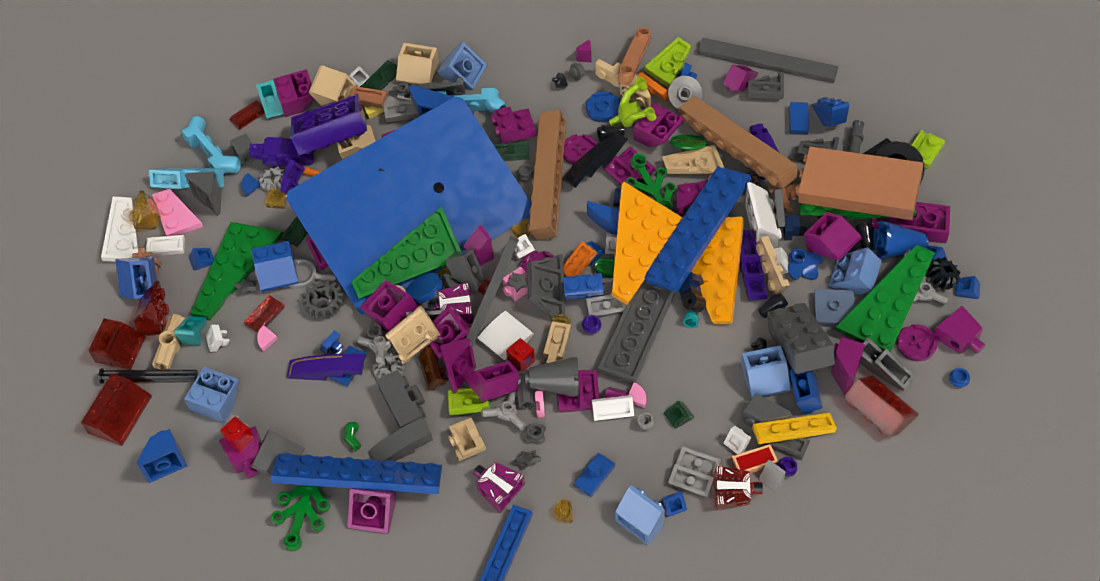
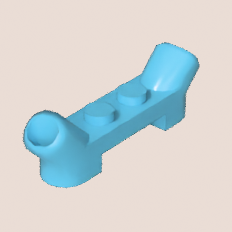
(488, 100)
(195, 136)

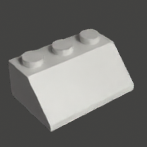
(760, 214)

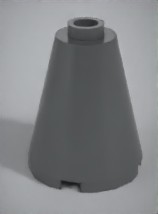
(555, 377)

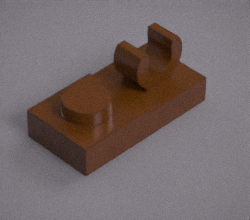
(430, 369)

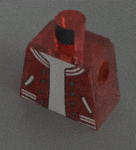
(734, 488)

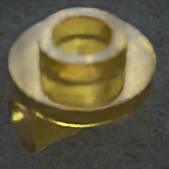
(563, 511)

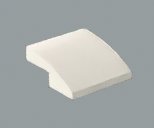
(503, 333)

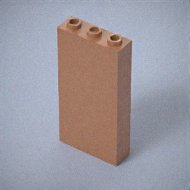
(860, 182)

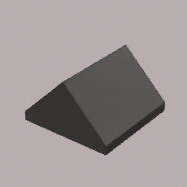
(205, 190)

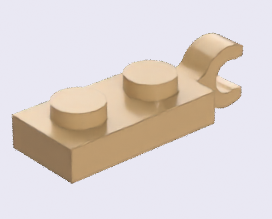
(557, 341)

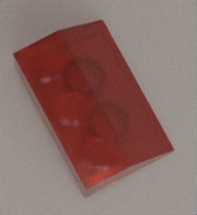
(880, 405)
(116, 410)

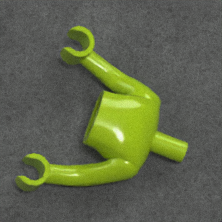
(630, 112)

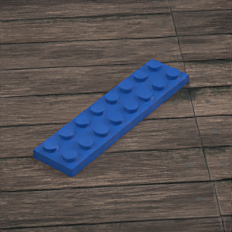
(697, 229)
(357, 473)

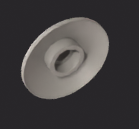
(688, 85)

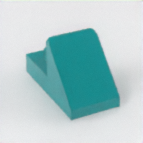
(269, 99)
(189, 330)

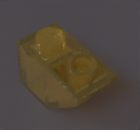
(145, 212)

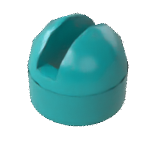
(694, 320)

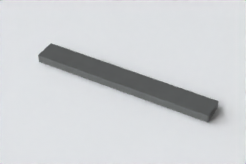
(768, 60)

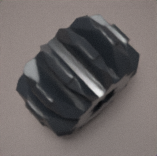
(943, 273)

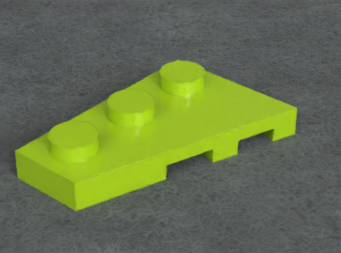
(668, 62)

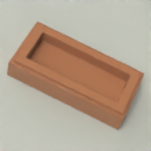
(370, 97)

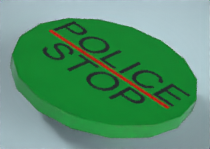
(688, 142)

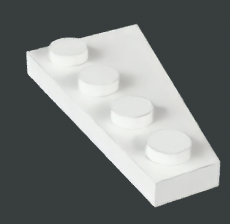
(120, 232)

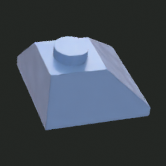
(462, 64)

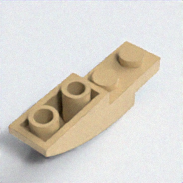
(610, 74)

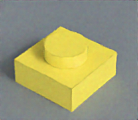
(372, 111)

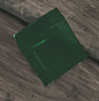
(678, 414)

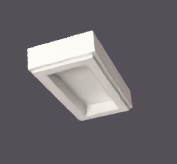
(166, 245)
(613, 407)

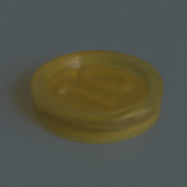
(561, 318)

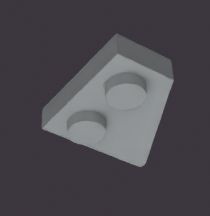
(399, 109)

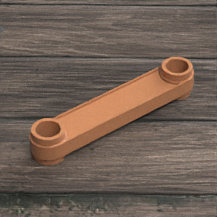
(634, 56)

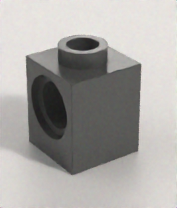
(241, 149)

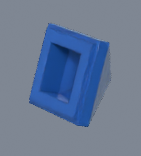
(674, 503)

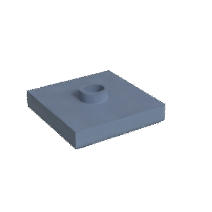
(832, 305)

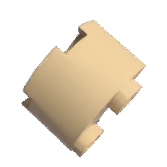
(466, 439)

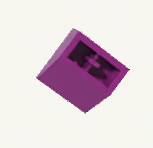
(294, 92)
(657, 131)
(831, 236)
(493, 380)

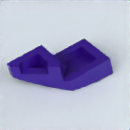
(291, 176)

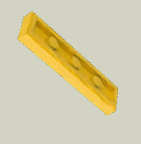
(794, 428)

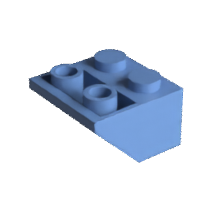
(856, 272)
(765, 371)
(212, 394)
(640, 514)

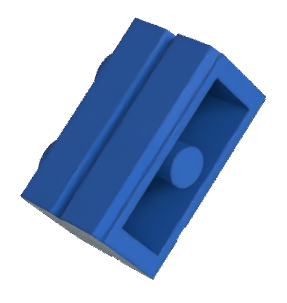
(583, 286)
(806, 391)

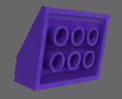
(328, 125)

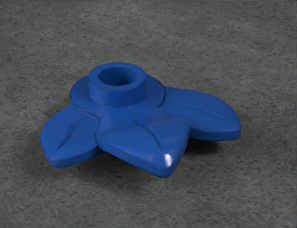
(805, 265)

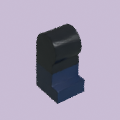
(797, 225)
(691, 293)

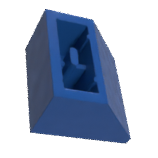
(135, 276)

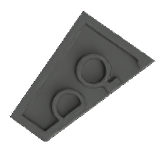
(452, 88)

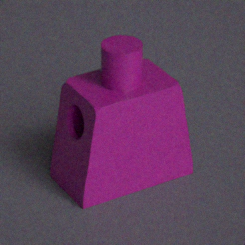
(960, 332)
(243, 460)

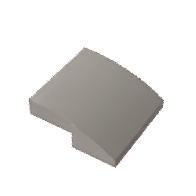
(605, 304)
(694, 471)

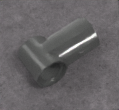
(525, 395)

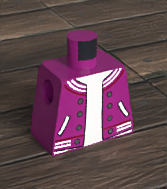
(456, 297)
(498, 484)

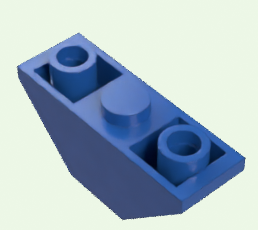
(426, 100)
(831, 111)

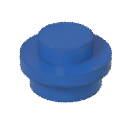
(959, 377)

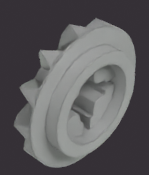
(265, 178)
(380, 369)

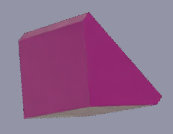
(451, 329)
(458, 360)

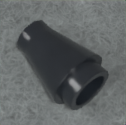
(607, 130)
(866, 233)
(774, 302)

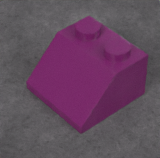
(388, 305)
(847, 361)
(371, 509)

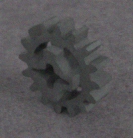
(322, 299)

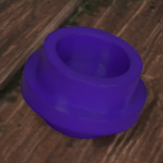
(591, 324)
(789, 465)

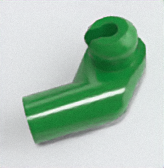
(349, 435)

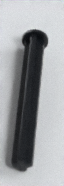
(150, 375)

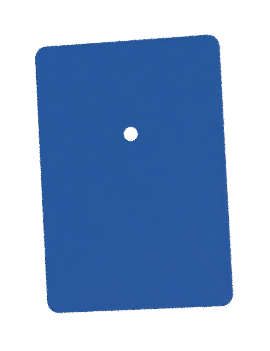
(363, 212)

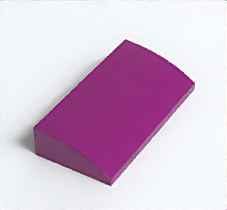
(929, 219)

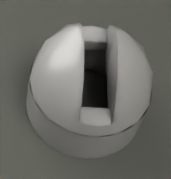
(643, 420)

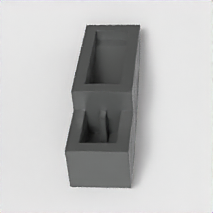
(885, 365)
(402, 441)

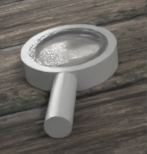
(307, 275)

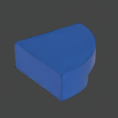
(249, 184)

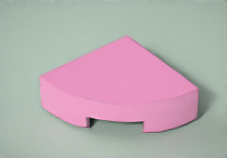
(265, 338)
(638, 395)
(539, 404)

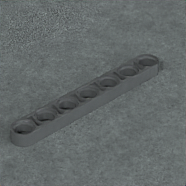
(492, 289)

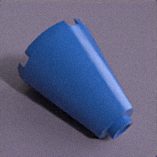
(895, 240)

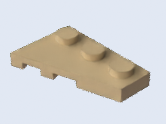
(693, 161)
(769, 266)

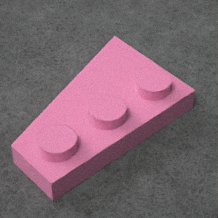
(174, 214)

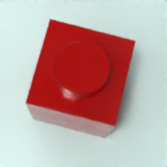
(521, 355)
(237, 434)

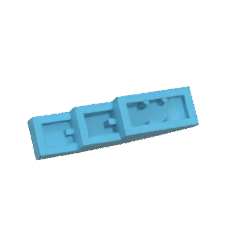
(176, 179)

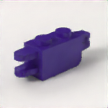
(278, 152)

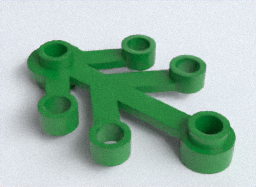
(651, 188)
(300, 508)

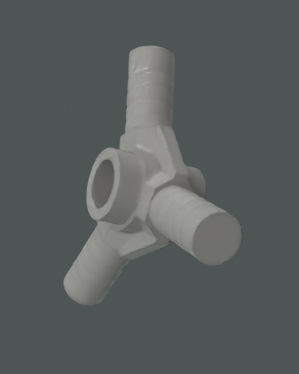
(927, 292)
(378, 345)
(506, 411)

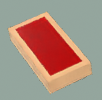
(754, 459)

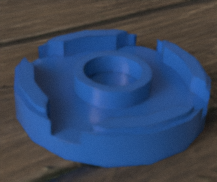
(602, 106)
(424, 287)

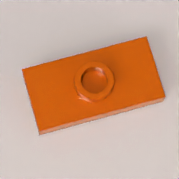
(654, 88)
(579, 260)

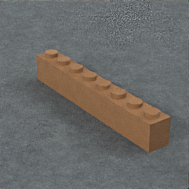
(738, 142)
(547, 175)

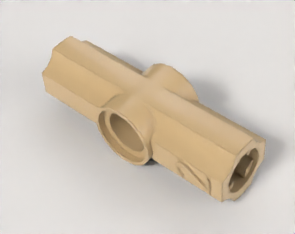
(168, 345)

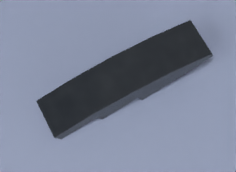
(598, 156)

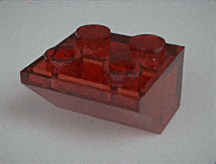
(152, 311)
(116, 344)

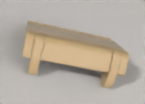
(413, 334)

